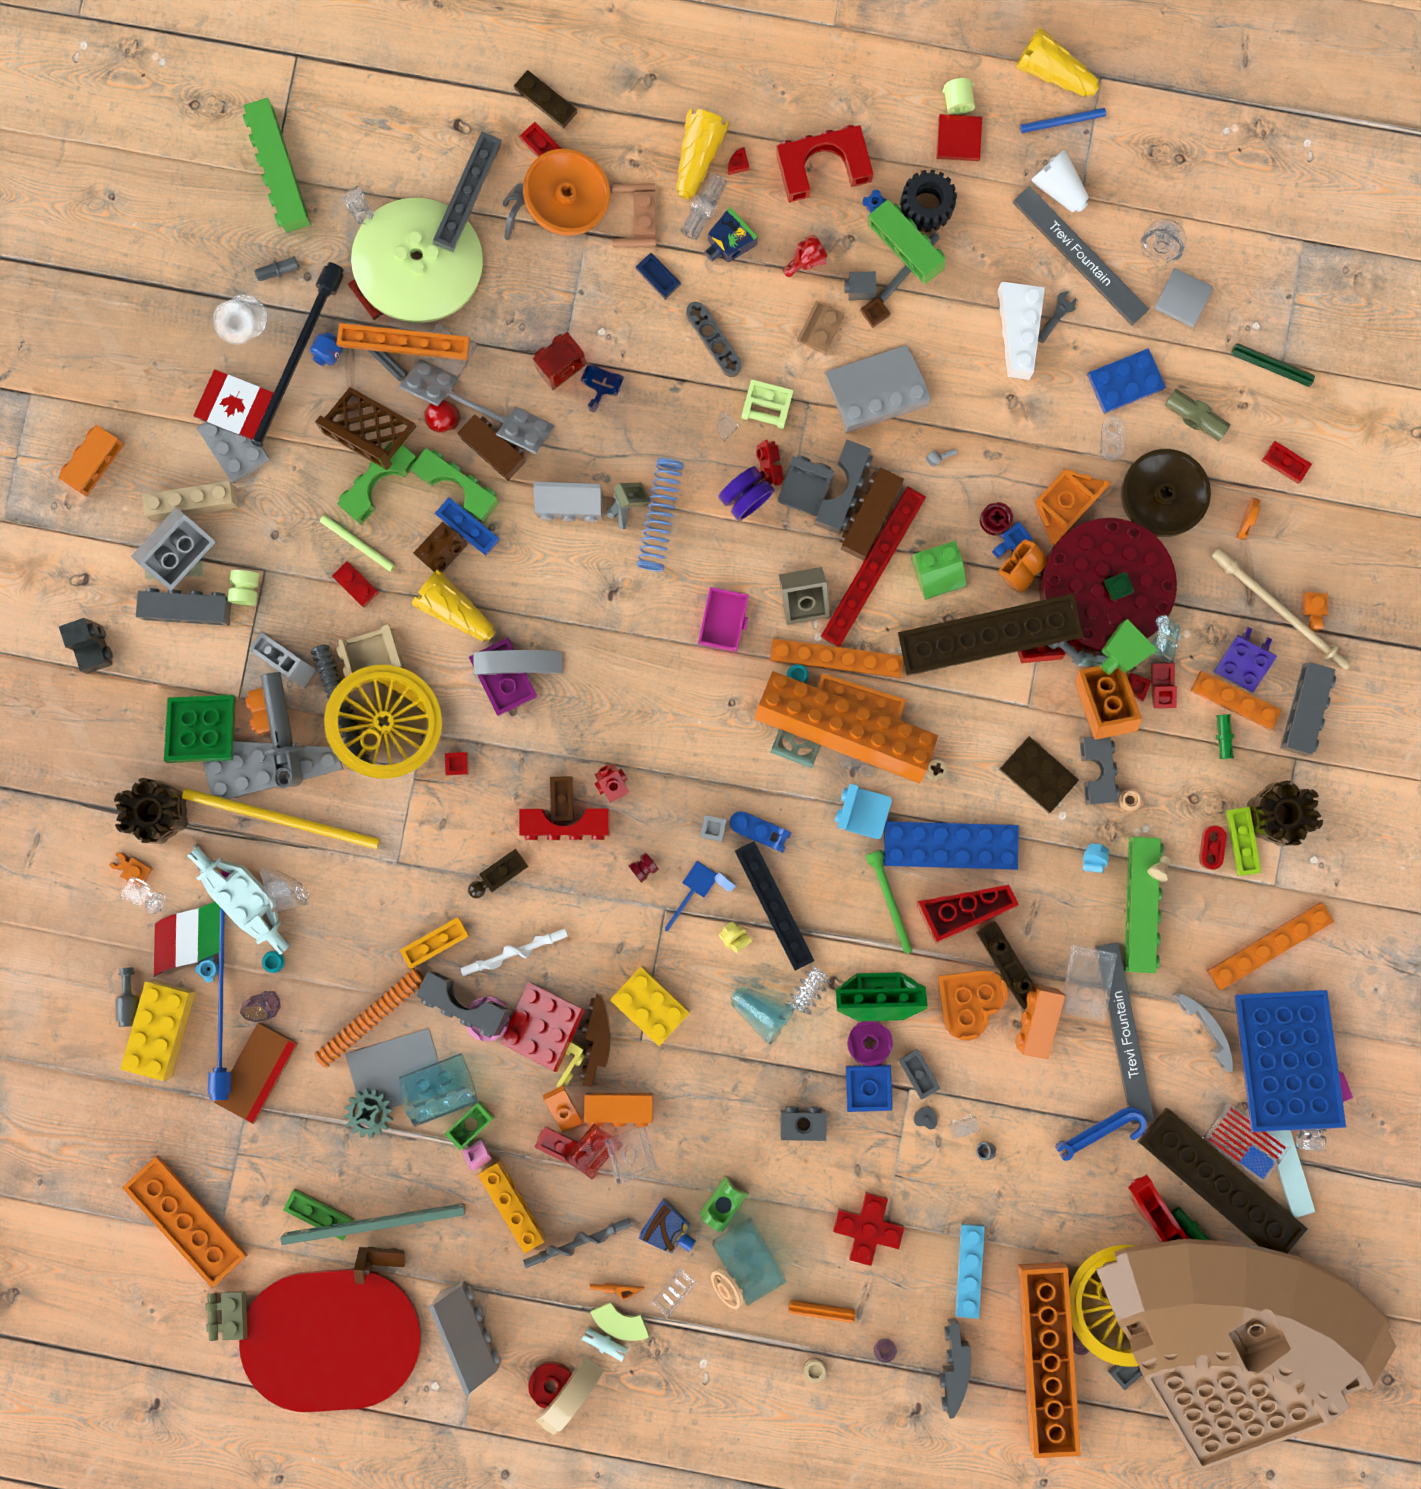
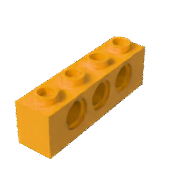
(512, 1206)

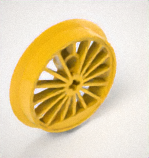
(408, 686)
(1097, 1346)

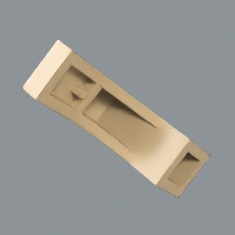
(571, 1397)

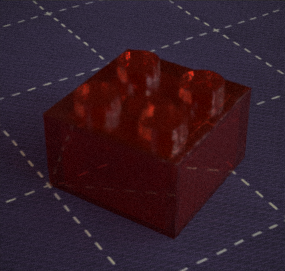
(559, 360)

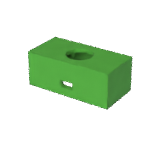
(460, 1135)

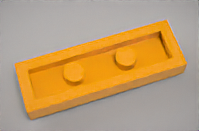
(434, 943)

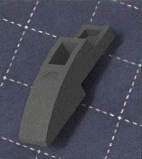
(955, 1376)

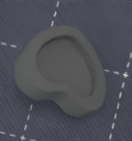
(925, 1117)

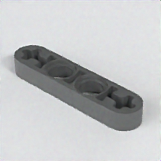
(712, 340)

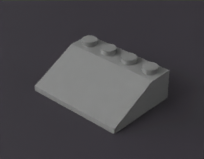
(877, 388)
(465, 1336)

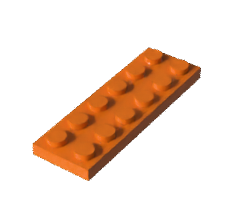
(184, 1221)

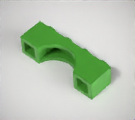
(433, 469)
(358, 500)

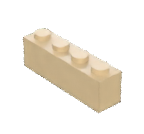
(191, 500)

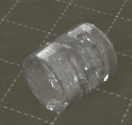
(1311, 1140)

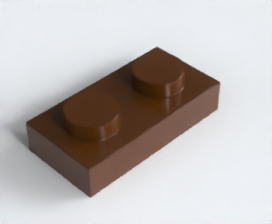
(561, 798)

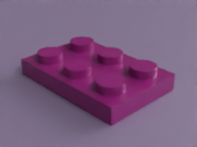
(506, 690)

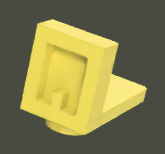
(577, 1050)

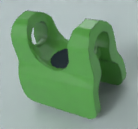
(722, 1205)

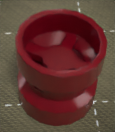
(643, 867)

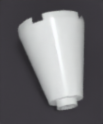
(1062, 183)

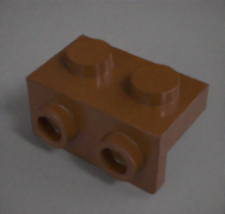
(440, 548)

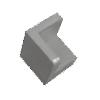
(713, 828)

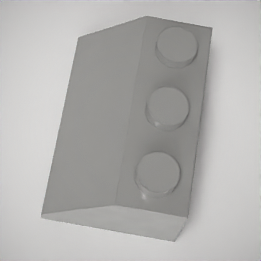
(568, 501)

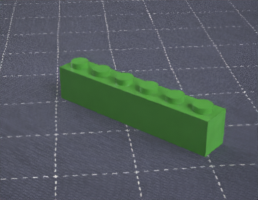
(276, 164)
(1142, 906)

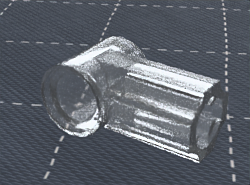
(357, 205)

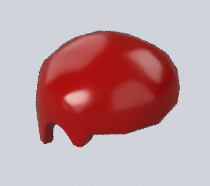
(442, 417)

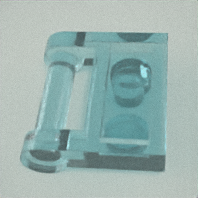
(1167, 638)

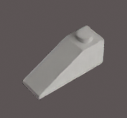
(282, 659)

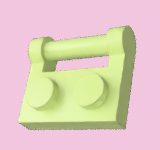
(768, 397)

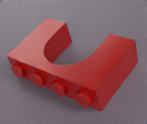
(845, 143)

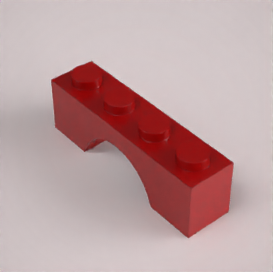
(593, 823)

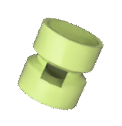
(243, 587)

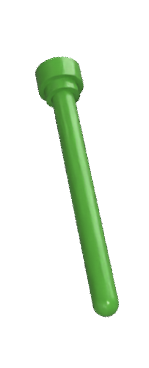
(876, 861)

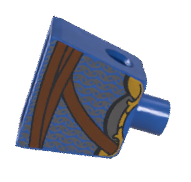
(667, 1229)

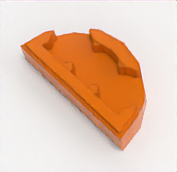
(1249, 518)

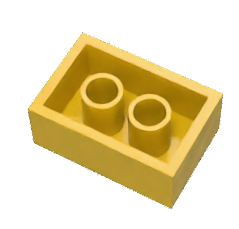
(650, 1006)

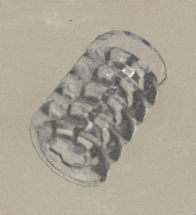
(809, 990)

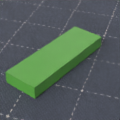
(314, 1211)

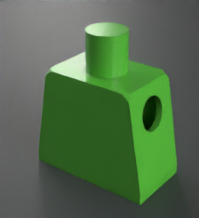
(1126, 648)

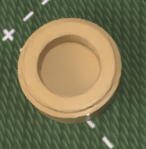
(814, 1370)

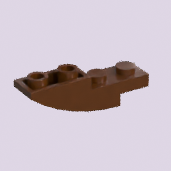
(596, 1030)

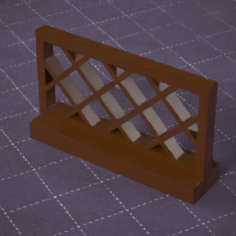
(359, 443)

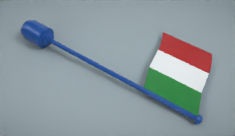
(188, 940)

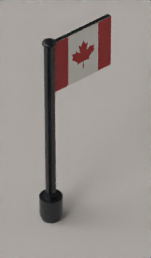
(249, 408)

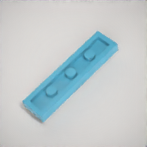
(969, 1271)

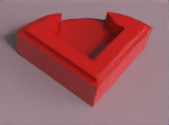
(738, 162)
(1139, 686)

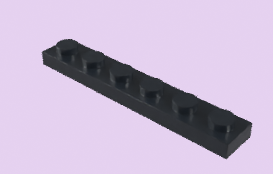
(774, 906)

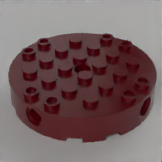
(1099, 552)

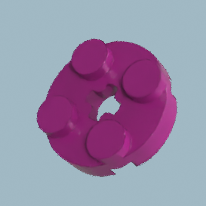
(862, 1053)

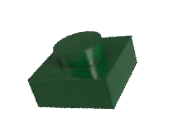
(1118, 586)

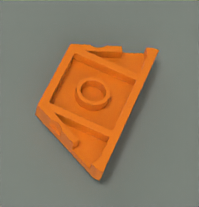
(1067, 501)

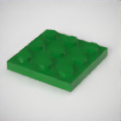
(199, 728)

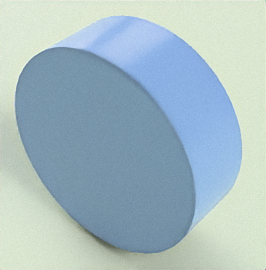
(725, 881)

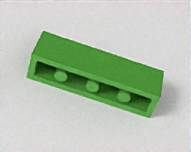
(906, 241)

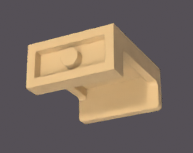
(370, 649)

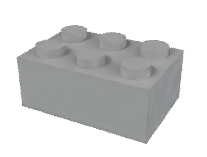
(173, 549)

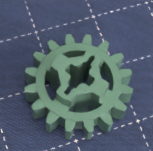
(373, 1120)

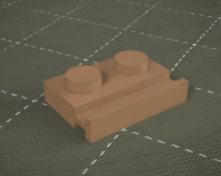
(820, 327)

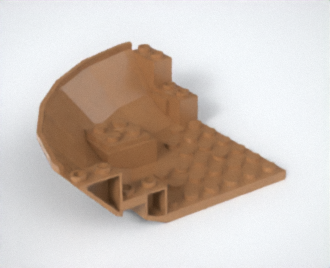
(1217, 1377)

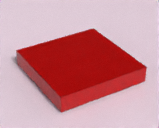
(959, 137)

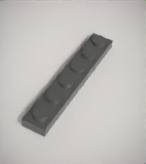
(467, 192)

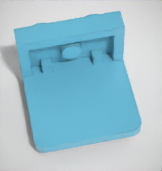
(863, 812)

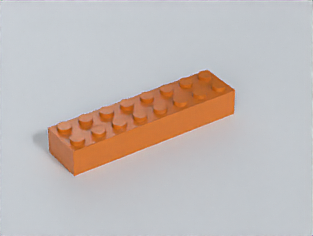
(846, 727)
(1049, 1360)

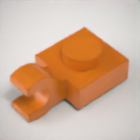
(1315, 606)

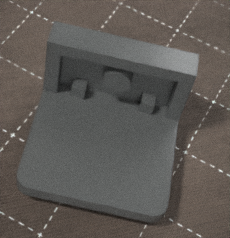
(805, 485)

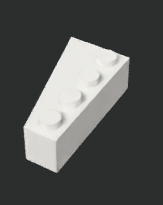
(1021, 319)

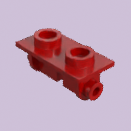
(768, 453)

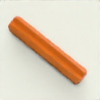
(821, 1311)

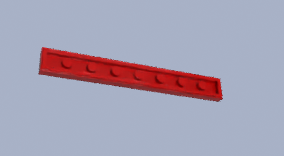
(873, 567)

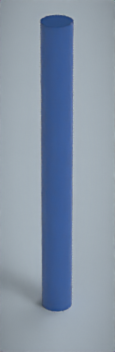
(1063, 120)

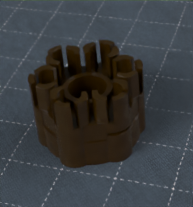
(135, 807)
(1300, 808)

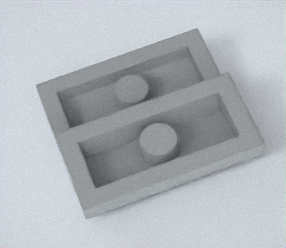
(1183, 297)

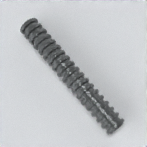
(330, 681)

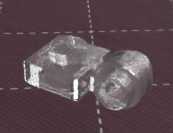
(138, 891)

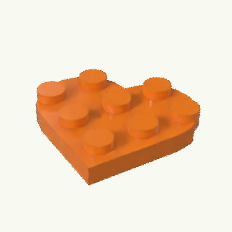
(969, 1000)

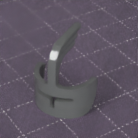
(515, 194)

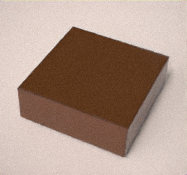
(875, 312)

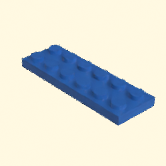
(951, 845)

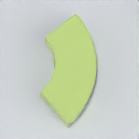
(619, 1324)

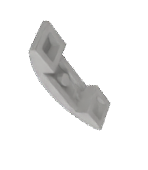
(517, 662)
(1222, 1052)

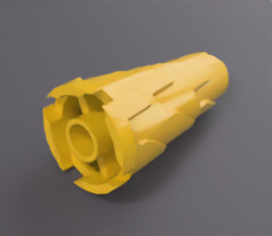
(1055, 65)
(699, 146)
(448, 604)

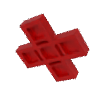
(868, 1229)

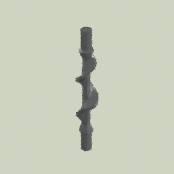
(580, 1239)

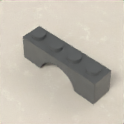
(852, 461)
(439, 992)

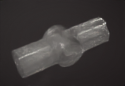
(704, 206)

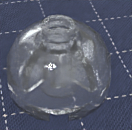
(1164, 240)

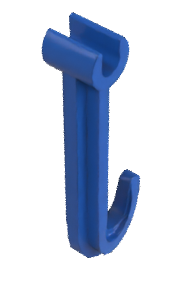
(1102, 1129)

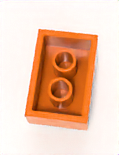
(1108, 702)

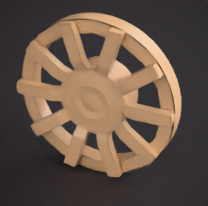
(727, 1288)

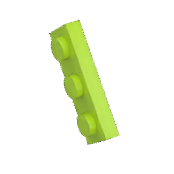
(1243, 841)

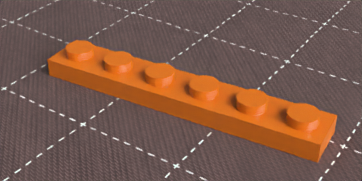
(403, 341)
(836, 658)
(1270, 946)

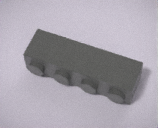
(183, 608)
(1308, 709)

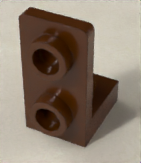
(376, 1256)

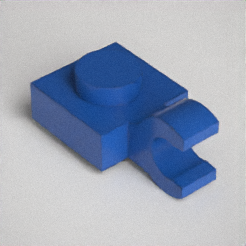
(1012, 539)

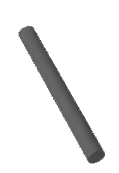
(891, 287)

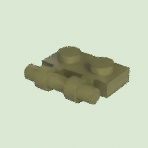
(233, 1316)

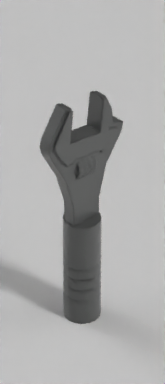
(1063, 307)

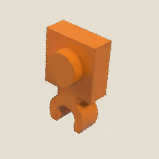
(131, 868)

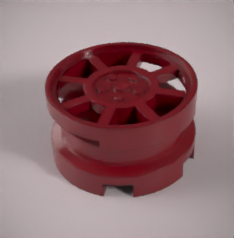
(996, 518)

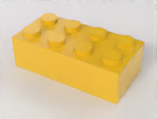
(158, 1030)

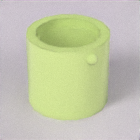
(959, 96)

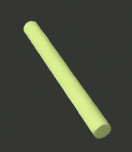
(357, 543)

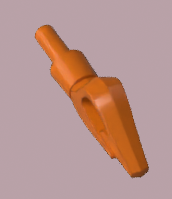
(612, 1288)

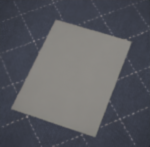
(385, 1062)

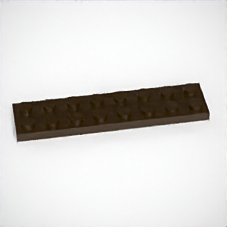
(990, 634)
(1221, 1183)

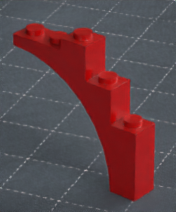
(1154, 1211)

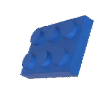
(1126, 381)

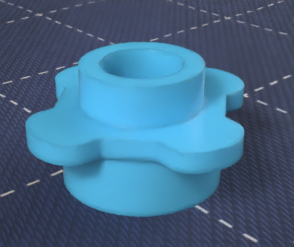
(202, 970)

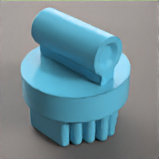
(1095, 858)

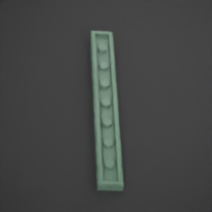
(373, 1224)

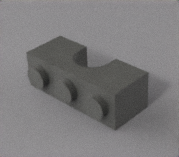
(1100, 752)

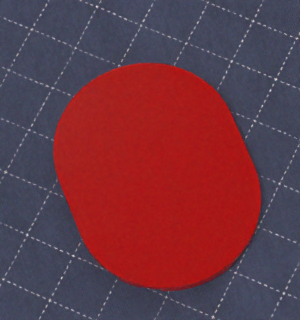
(329, 1341)

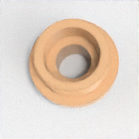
(1136, 800)

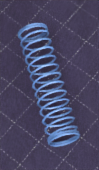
(663, 462)

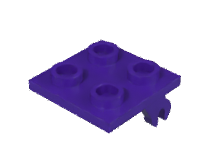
(1246, 662)

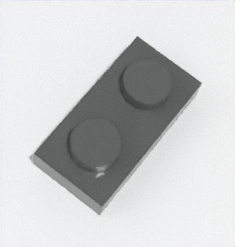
(919, 1074)

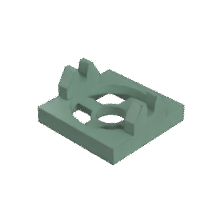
(779, 749)

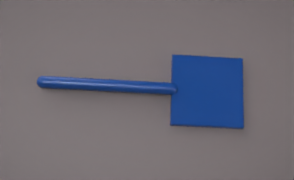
(698, 880)

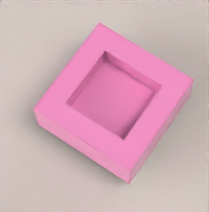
(477, 1155)

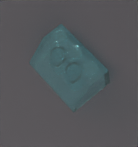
(437, 1090)

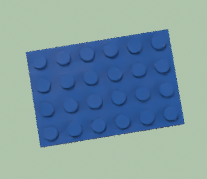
(1289, 1061)

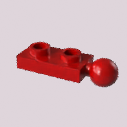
(1045, 653)

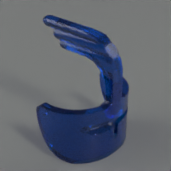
(595, 373)

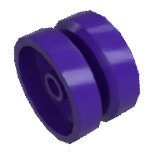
(746, 493)

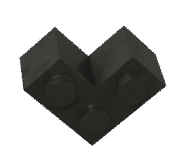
(88, 644)

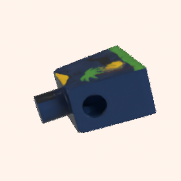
(730, 237)

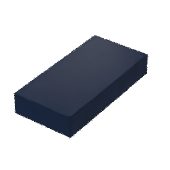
(658, 276)

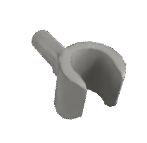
(934, 458)

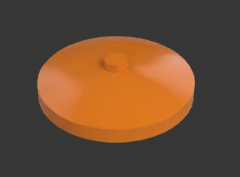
(566, 192)

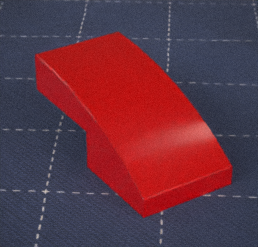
(1163, 685)

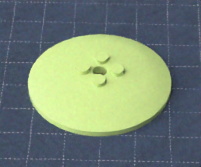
(409, 287)

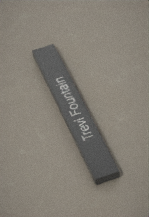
(1080, 256)
(1126, 1039)

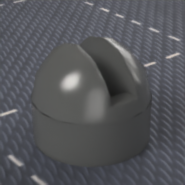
(986, 1155)

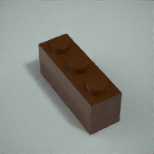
(492, 448)

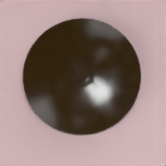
(1166, 492)

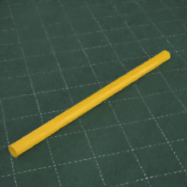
(280, 818)

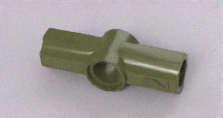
(1197, 415)

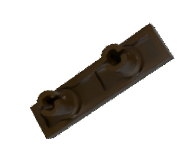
(1006, 962)

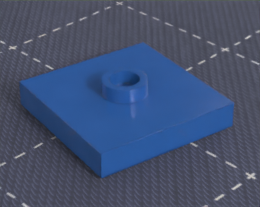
(868, 1088)

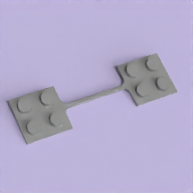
(519, 428)

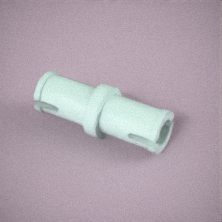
(604, 1344)

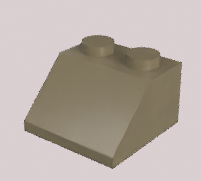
(804, 595)

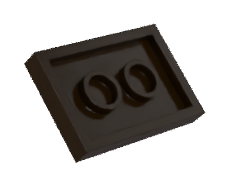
(1039, 774)

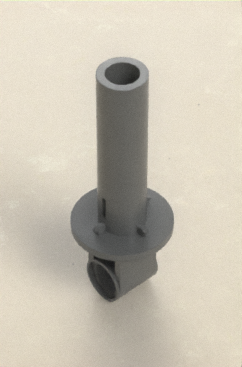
(284, 752)

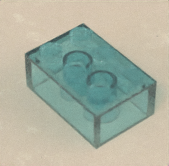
(749, 1261)

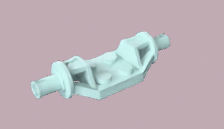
(240, 898)

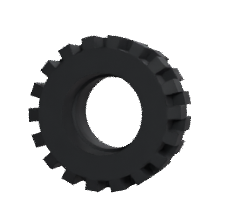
(934, 185)

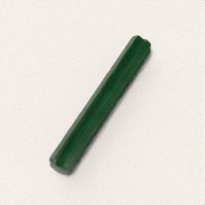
(1273, 365)

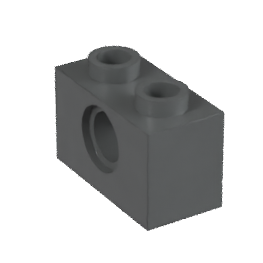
(814, 1132)

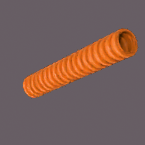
(369, 1018)

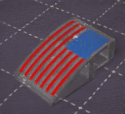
(1252, 1151)

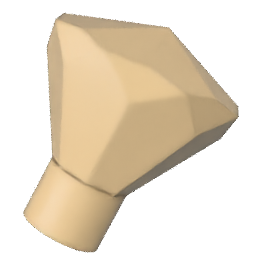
(1160, 870)

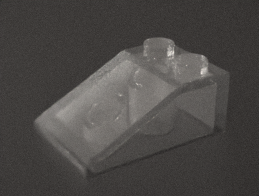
(1088, 982)

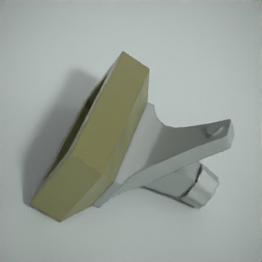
(627, 496)

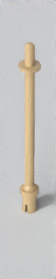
(1232, 567)

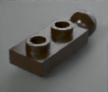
(498, 874)

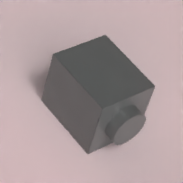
(861, 285)

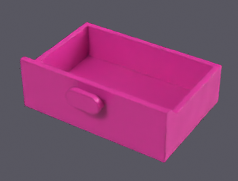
(723, 619)

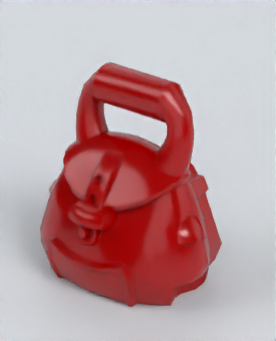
(807, 255)

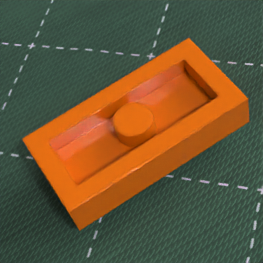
(562, 1108)

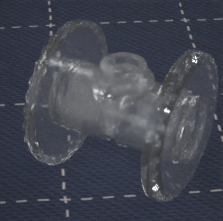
(240, 319)

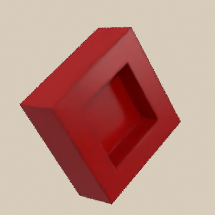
(456, 764)

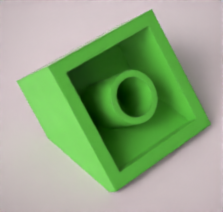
(939, 570)

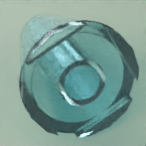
(762, 1012)

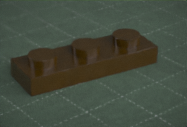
(545, 99)

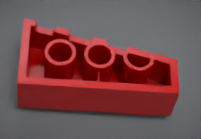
(960, 912)

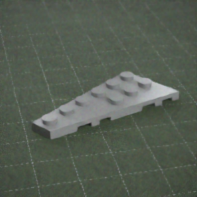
(253, 772)

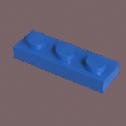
(467, 526)

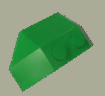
(881, 997)

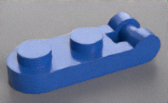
(759, 830)

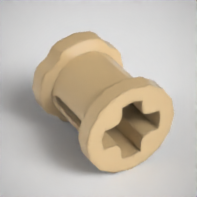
(941, 766)

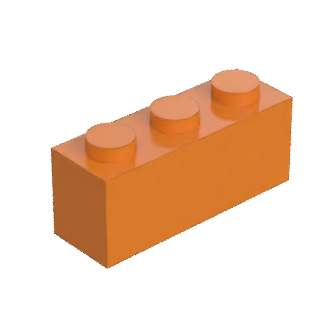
(90, 460)
(1040, 1021)
(618, 1109)

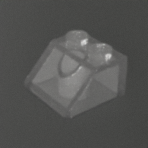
(283, 891)

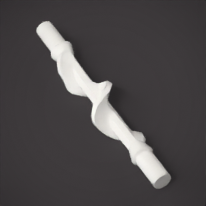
(510, 951)

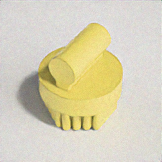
(735, 937)

